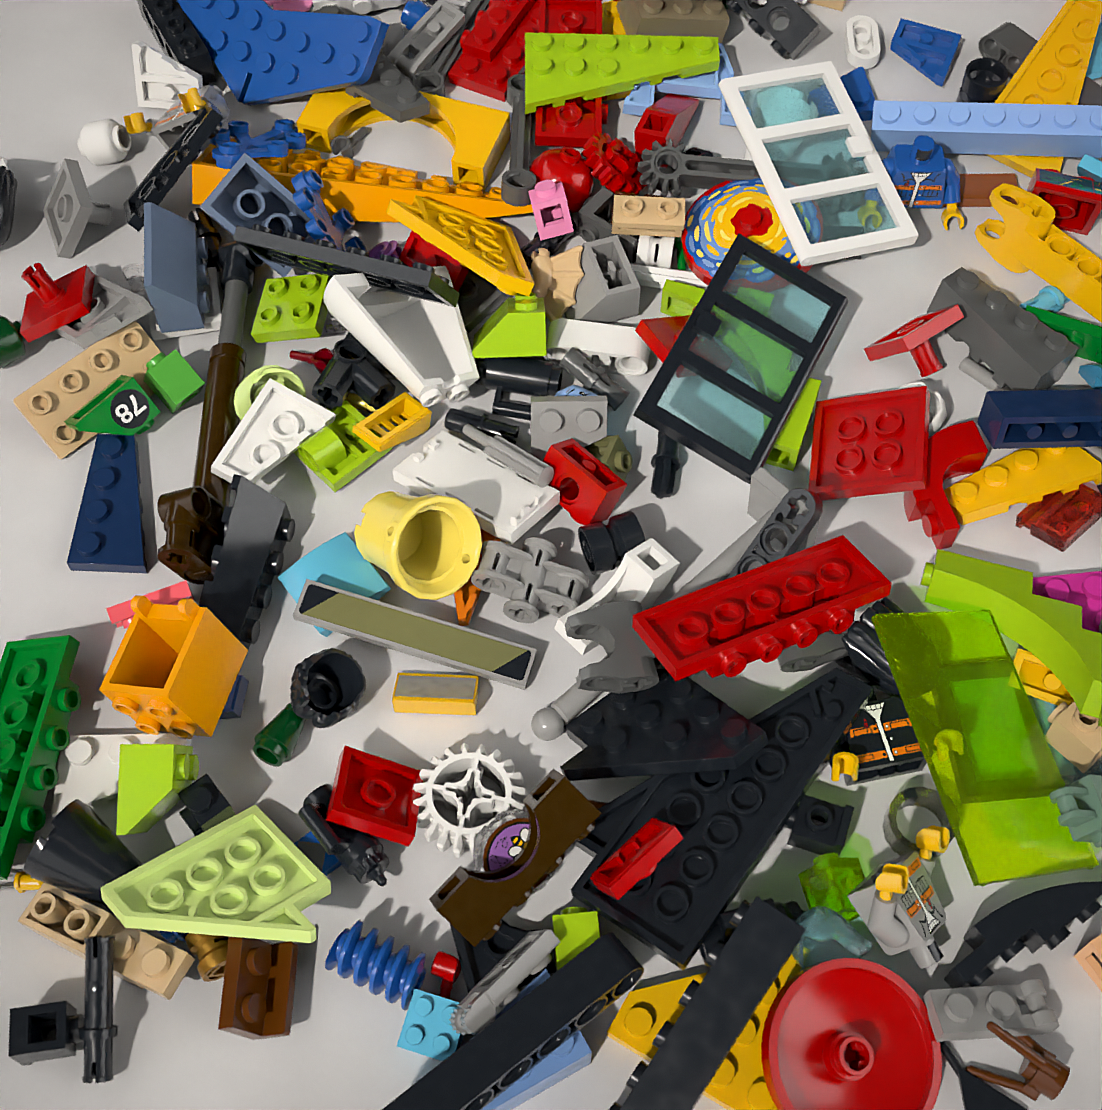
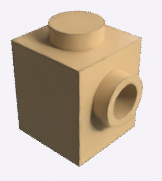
(1075, 736)

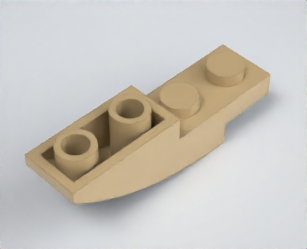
(137, 955)

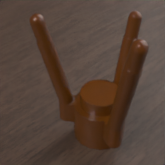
(1039, 1068)

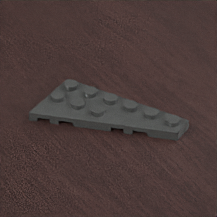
(387, 87)

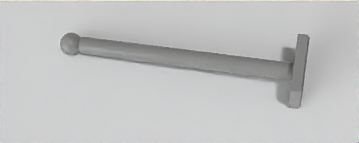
(764, 497)

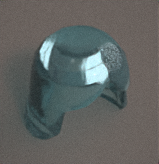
(828, 938)

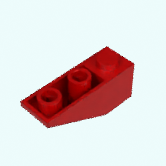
(664, 120)

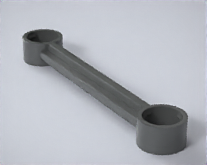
(448, 55)
(518, 179)

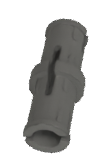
(593, 378)

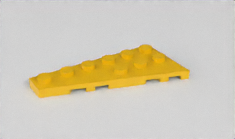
(1054, 72)

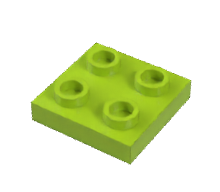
(291, 308)
(336, 451)

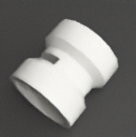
(647, 250)

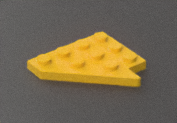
(470, 239)

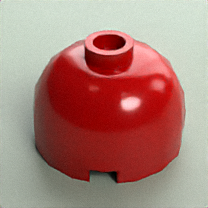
(567, 167)

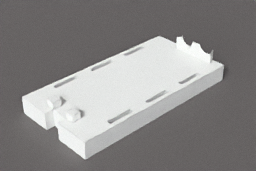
(496, 494)

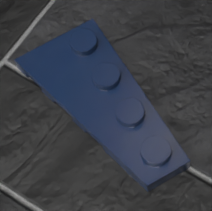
(110, 514)

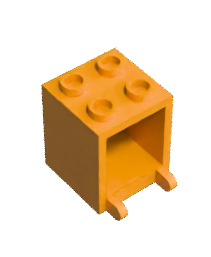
(174, 668)

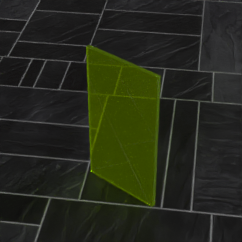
(981, 744)

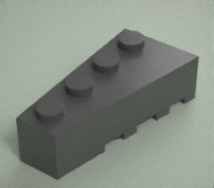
(1003, 335)

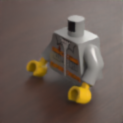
(179, 115)
(901, 901)

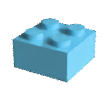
(428, 1026)

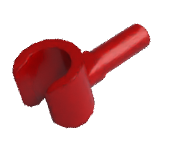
(447, 968)

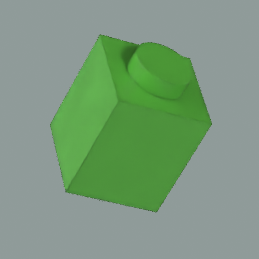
(172, 380)

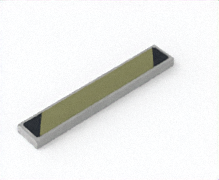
(415, 634)

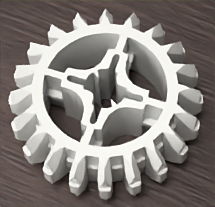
(452, 795)

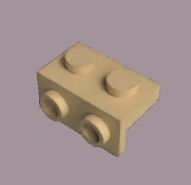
(648, 216)

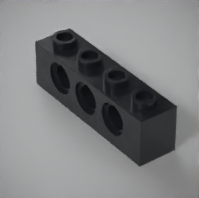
(177, 36)
(793, 38)

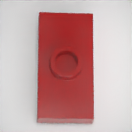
(636, 858)

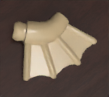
(557, 279)

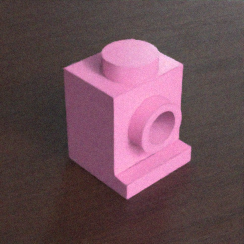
(550, 209)

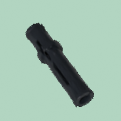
(98, 1009)

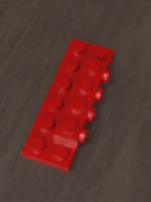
(495, 47)
(579, 118)
(762, 611)

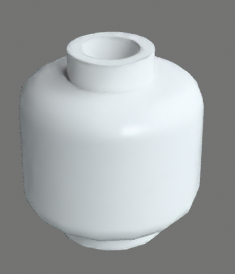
(104, 142)

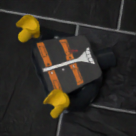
(878, 744)

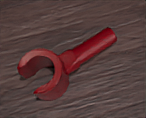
(319, 359)

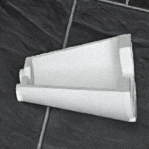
(410, 336)

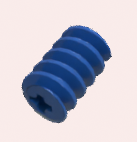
(377, 964)

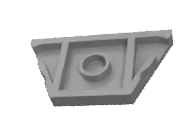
(110, 310)

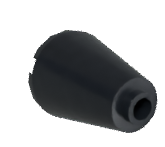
(80, 854)

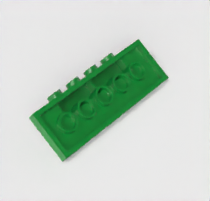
(33, 730)

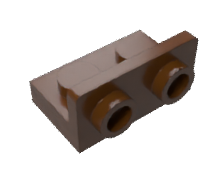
(258, 988)

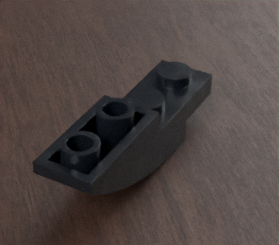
(1023, 923)

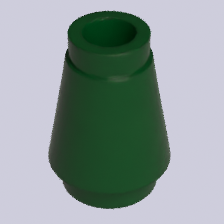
(279, 737)

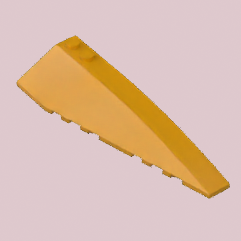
(360, 189)

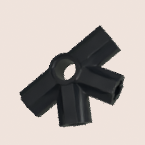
(356, 370)

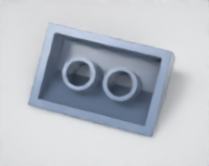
(255, 197)
(175, 270)

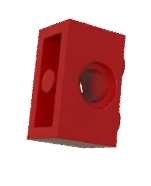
(598, 485)

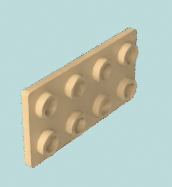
(79, 380)

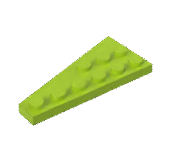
(605, 64)

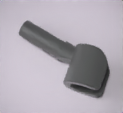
(346, 144)

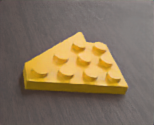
(740, 1079)

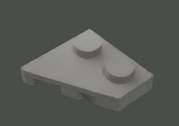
(565, 418)

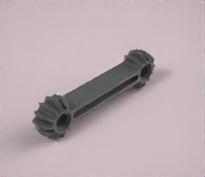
(690, 170)

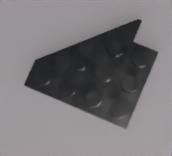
(660, 732)

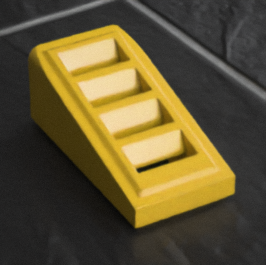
(402, 406)

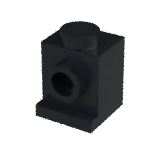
(204, 805)
(819, 838)
(31, 1026)

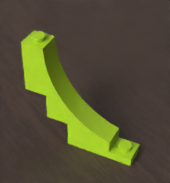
(1036, 622)

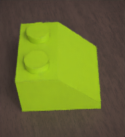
(513, 330)
(151, 783)

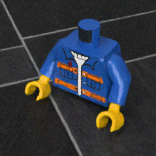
(925, 177)

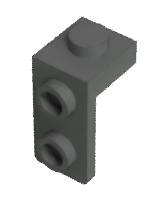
(594, 223)

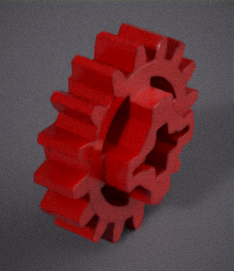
(613, 164)

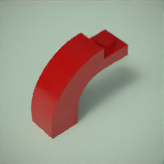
(951, 453)

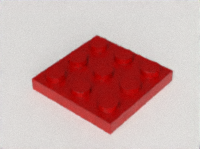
(870, 444)

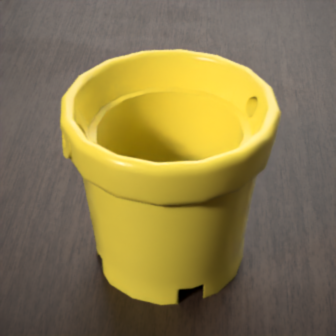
(421, 541)

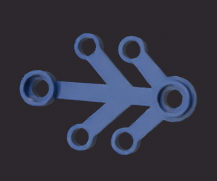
(270, 144)
(320, 225)

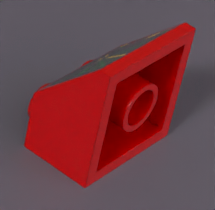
(1073, 198)

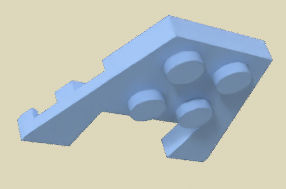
(700, 85)

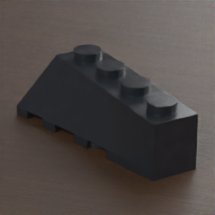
(248, 559)

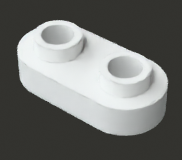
(862, 41)

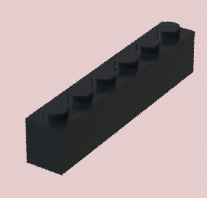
(714, 1010)

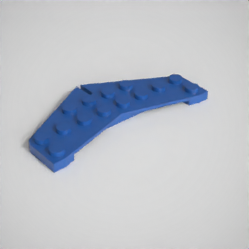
(285, 53)

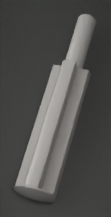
(512, 457)

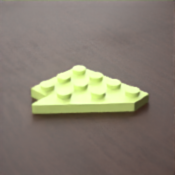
(224, 882)

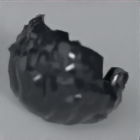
(327, 687)

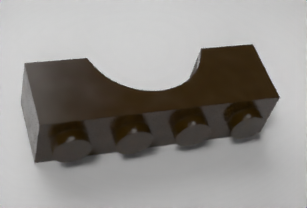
(480, 899)

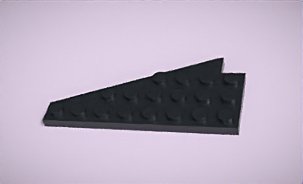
(723, 820)

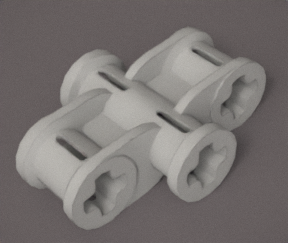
(516, 575)

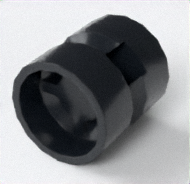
(983, 81)
(607, 544)

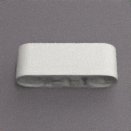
(611, 346)

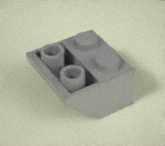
(608, 286)

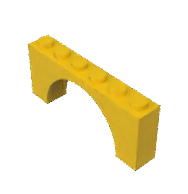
(472, 130)

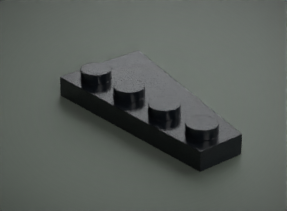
(173, 163)

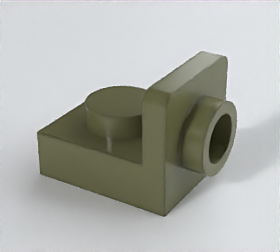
(612, 454)

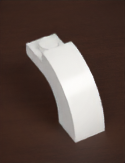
(640, 578)

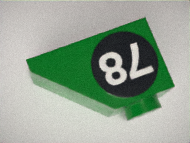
(117, 409)

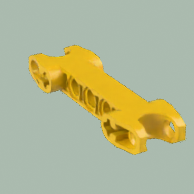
(1037, 245)

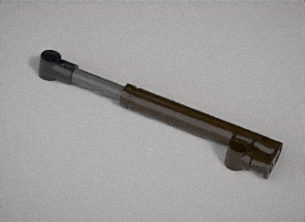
(195, 513)

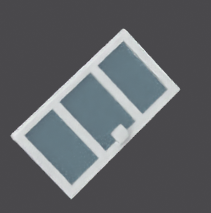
(817, 163)

